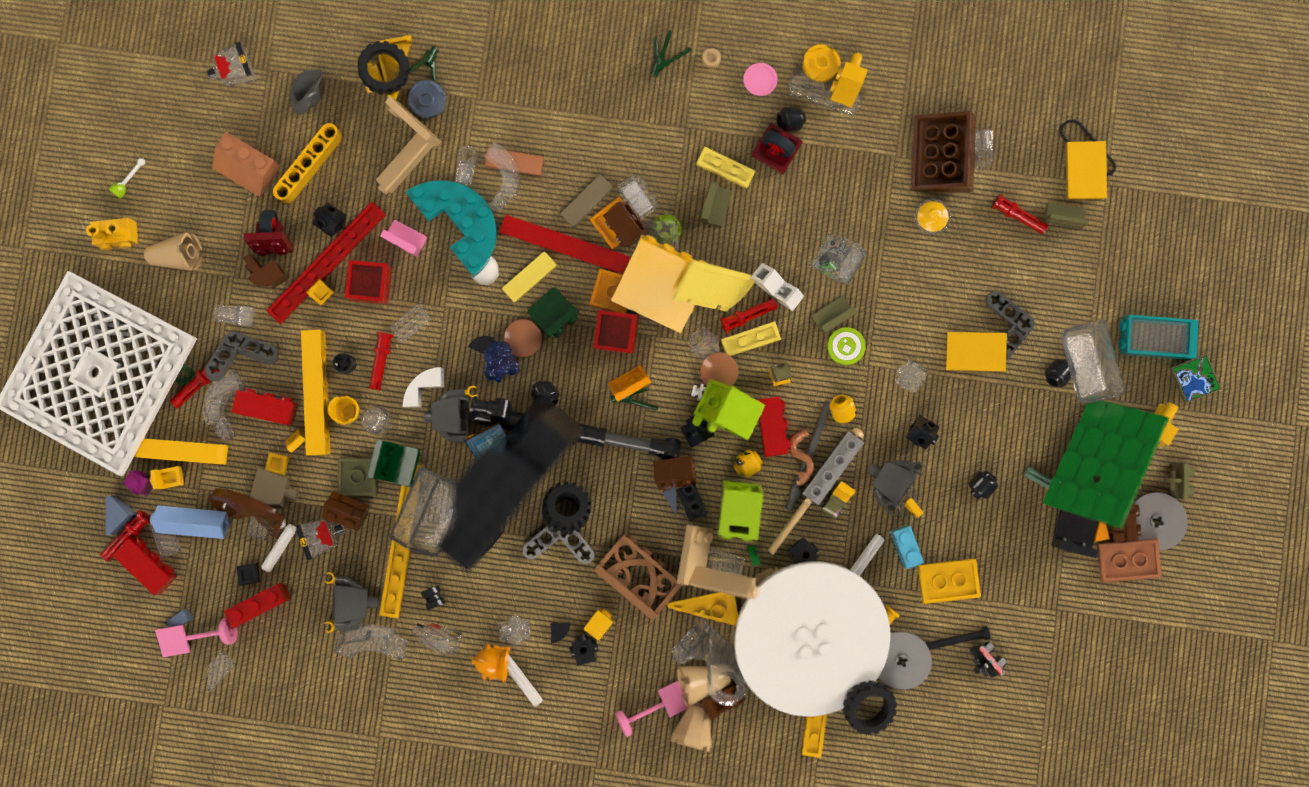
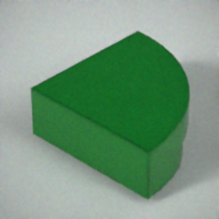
(753, 555)

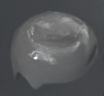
(376, 420)

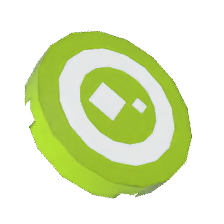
(846, 346)

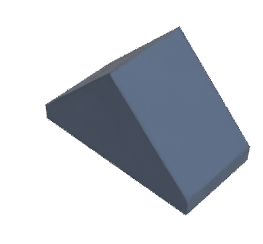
(117, 515)

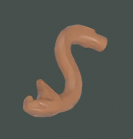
(795, 439)

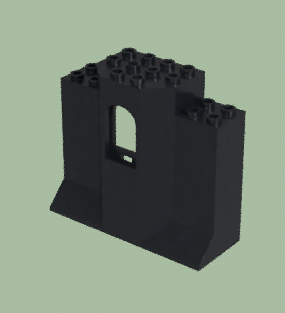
(503, 480)

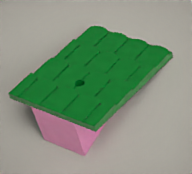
(1106, 462)

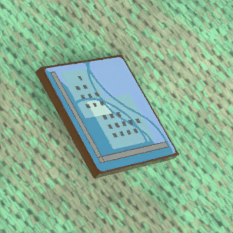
(485, 439)

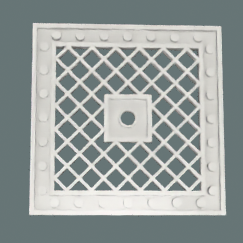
(46, 336)

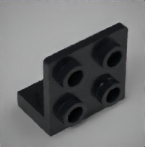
(1075, 534)

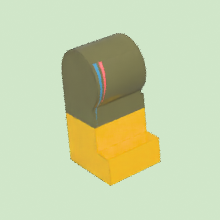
(780, 374)
(837, 499)

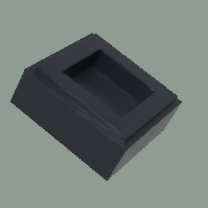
(248, 574)

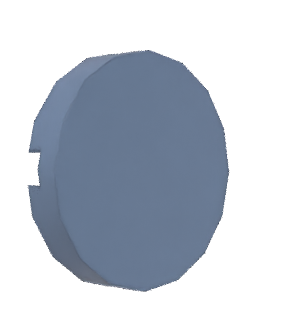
(427, 99)

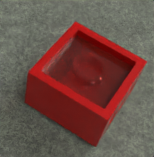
(368, 282)
(616, 331)

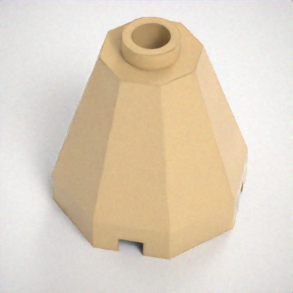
(693, 729)

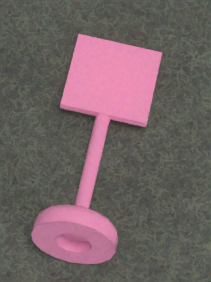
(175, 642)
(671, 699)

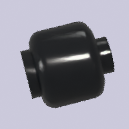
(791, 119)
(1058, 373)
(547, 389)
(983, 484)

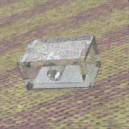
(637, 196)

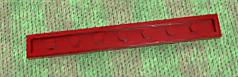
(564, 244)
(326, 262)

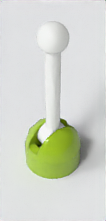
(119, 188)

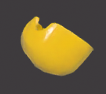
(343, 410)

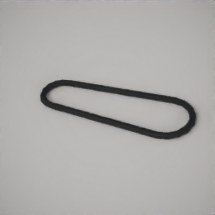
(1091, 137)

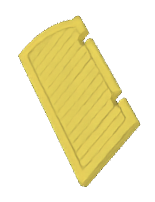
(712, 286)

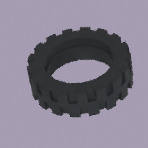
(391, 50)
(878, 722)

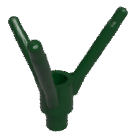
(428, 60)
(659, 61)
(628, 399)

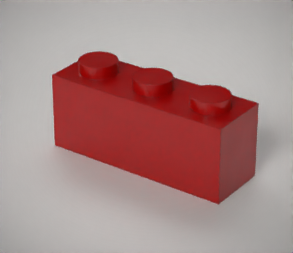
(265, 406)
(773, 427)
(145, 565)
(257, 605)

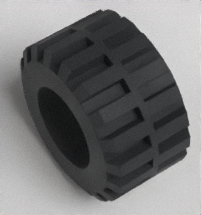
(569, 493)

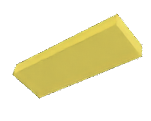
(725, 167)
(529, 277)
(751, 339)

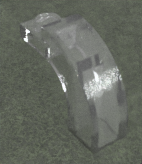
(510, 175)
(216, 401)
(370, 638)

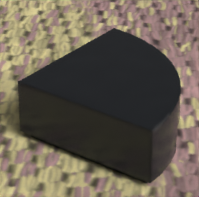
(481, 343)
(559, 631)

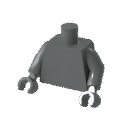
(893, 481)

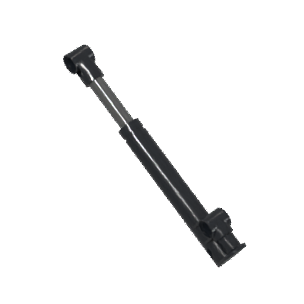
(501, 411)

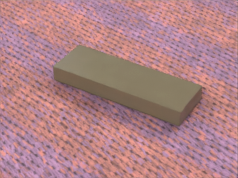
(586, 201)

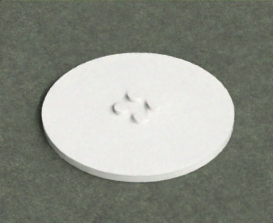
(811, 638)

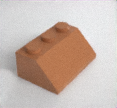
(244, 164)

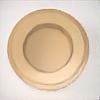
(711, 58)

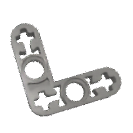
(555, 536)

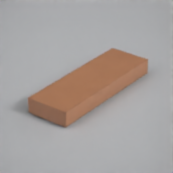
(527, 163)

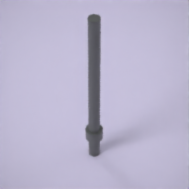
(795, 490)

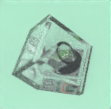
(838, 258)

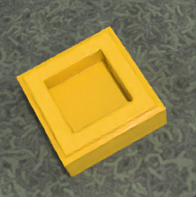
(319, 292)
(295, 440)
(277, 463)
(912, 507)

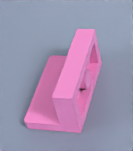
(404, 238)

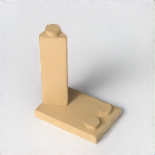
(411, 153)
(694, 570)

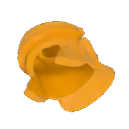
(492, 662)

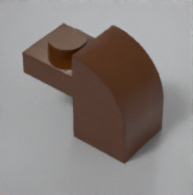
(266, 277)
(714, 708)

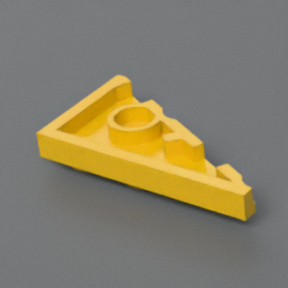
(389, 66)
(712, 606)

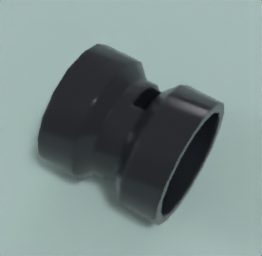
(340, 363)
(432, 597)

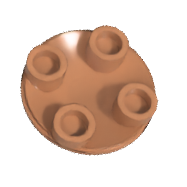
(523, 337)
(719, 368)

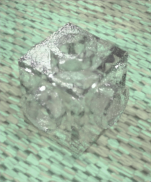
(910, 376)
(514, 630)

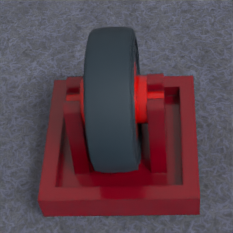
(776, 148)
(269, 236)

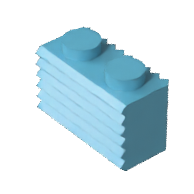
(906, 546)

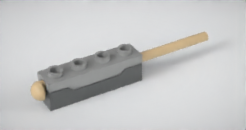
(823, 479)

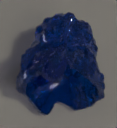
(499, 361)

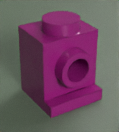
(138, 482)

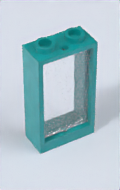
(1158, 337)

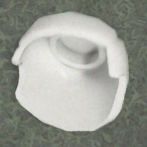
(488, 274)

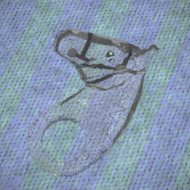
(709, 645)

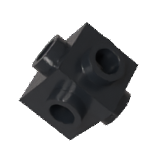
(329, 219)
(923, 432)
(696, 434)
(801, 546)
(584, 657)

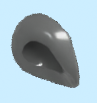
(305, 91)

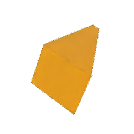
(1101, 532)

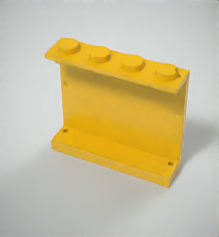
(652, 282)

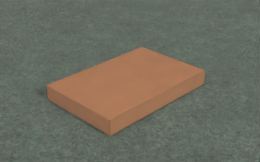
(1129, 560)

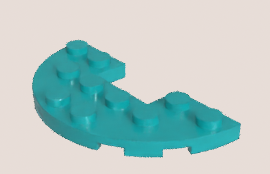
(467, 212)

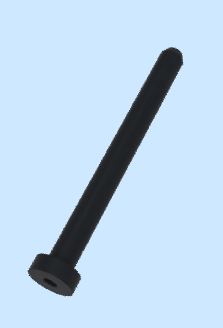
(983, 633)

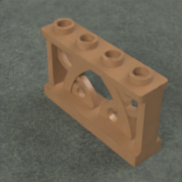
(611, 576)

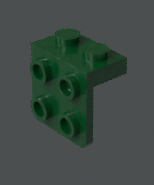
(553, 313)
(393, 463)

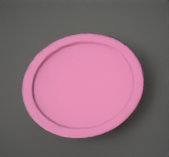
(760, 79)

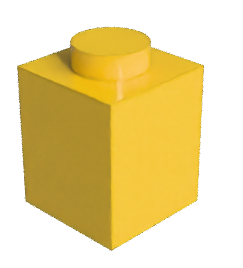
(599, 623)

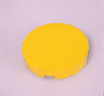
(821, 63)

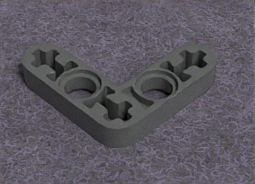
(1015, 328)
(235, 349)

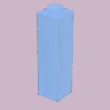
(190, 522)

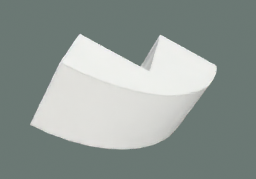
(776, 287)
(428, 379)

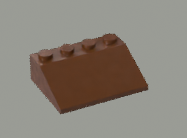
(944, 152)

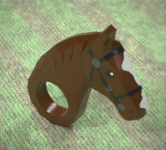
(241, 506)

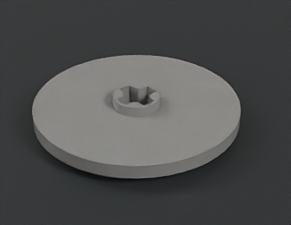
(1170, 513)
(917, 663)

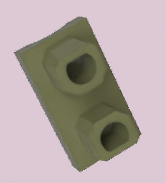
(1179, 480)

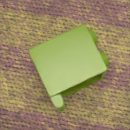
(728, 409)
(740, 510)

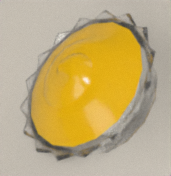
(932, 216)

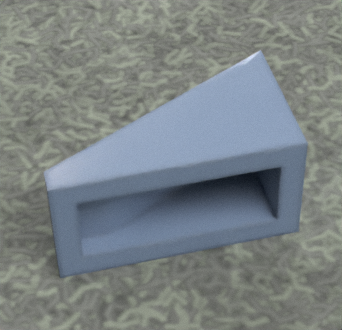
(671, 498)
(180, 618)

